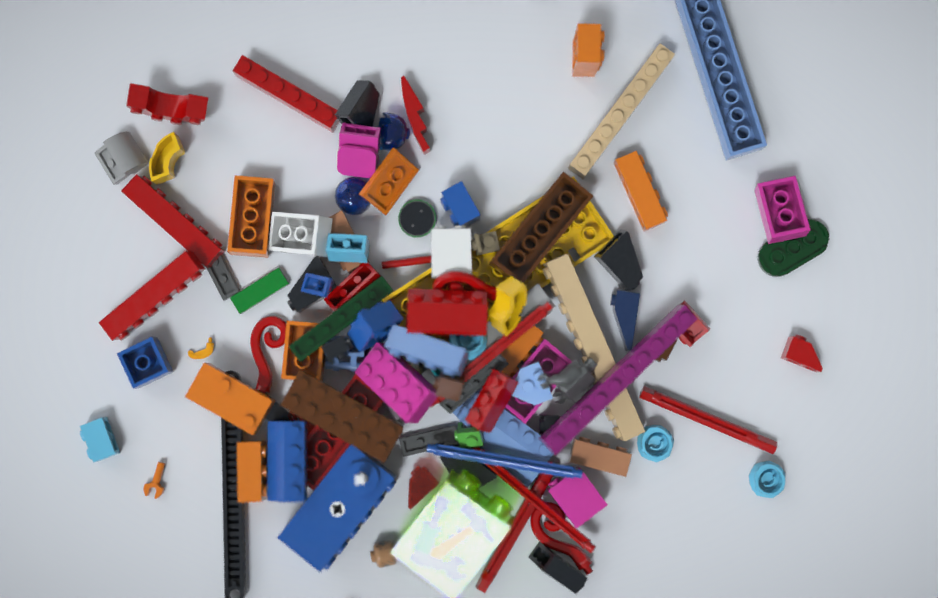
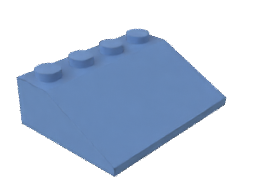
(515, 439)

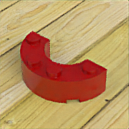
(166, 106)

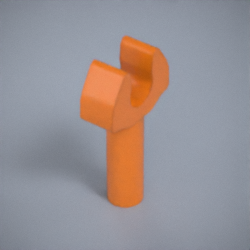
(156, 482)

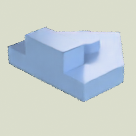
(529, 386)

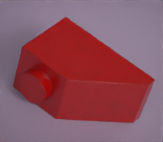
(801, 353)

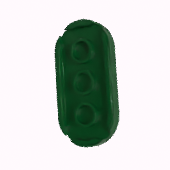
(785, 256)

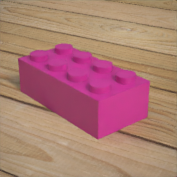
(552, 363)
(397, 383)

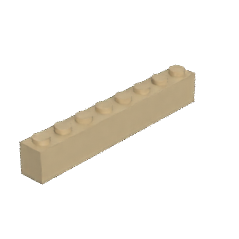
(621, 111)

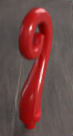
(467, 278)
(264, 380)
(578, 556)

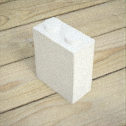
(450, 250)

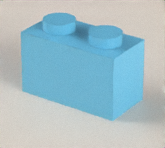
(347, 248)
(99, 439)

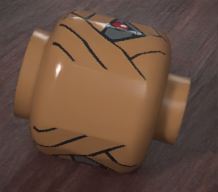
(382, 554)

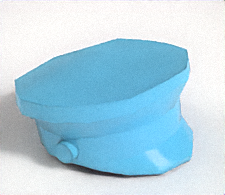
(472, 343)
(655, 443)
(767, 479)

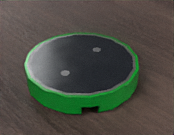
(417, 218)

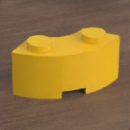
(164, 158)
(508, 305)

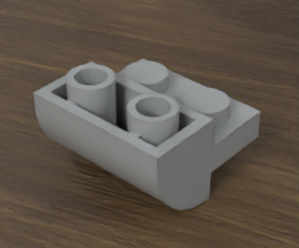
(121, 157)

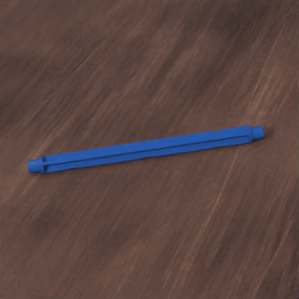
(504, 461)

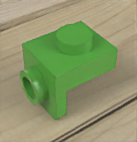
(468, 437)

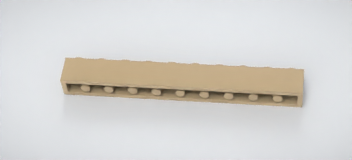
(590, 341)

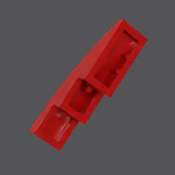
(413, 110)

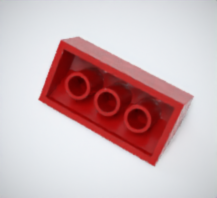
(447, 312)

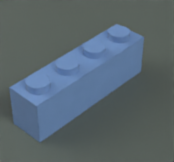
(427, 351)

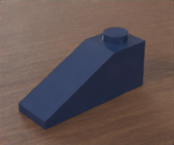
(625, 311)

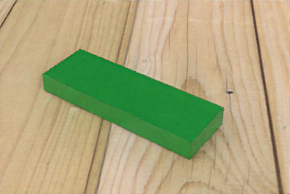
(259, 291)

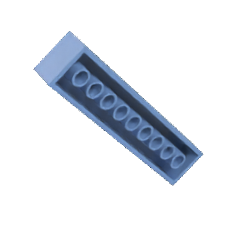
(721, 77)

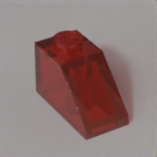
(420, 485)

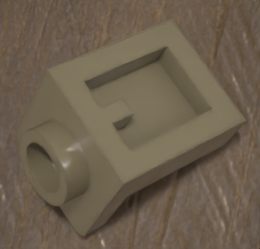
(485, 243)

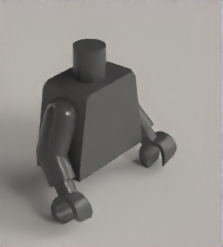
(572, 381)

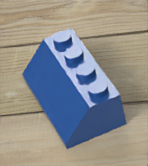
(287, 461)

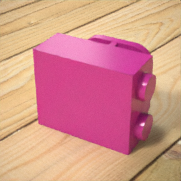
(358, 150)
(577, 498)

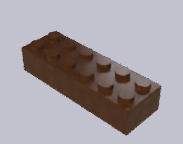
(541, 229)
(342, 416)

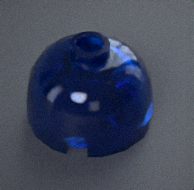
(393, 131)
(351, 204)

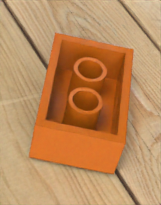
(587, 50)
(312, 364)
(252, 470)

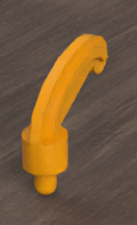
(203, 353)

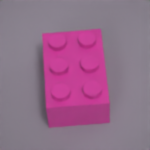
(782, 209)

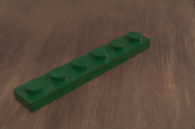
(340, 319)

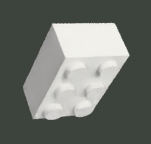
(299, 233)

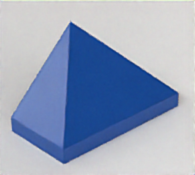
(317, 285)

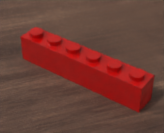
(286, 93)
(169, 217)
(152, 295)

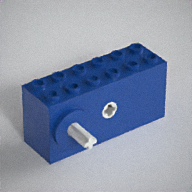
(319, 527)

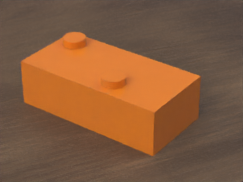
(251, 216)
(230, 398)

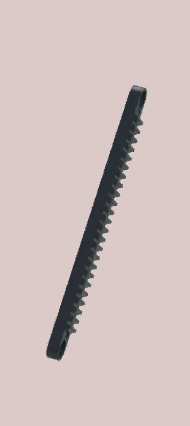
(232, 510)

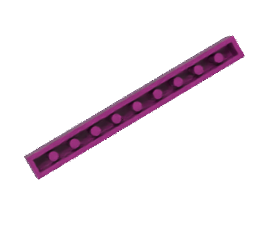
(617, 379)

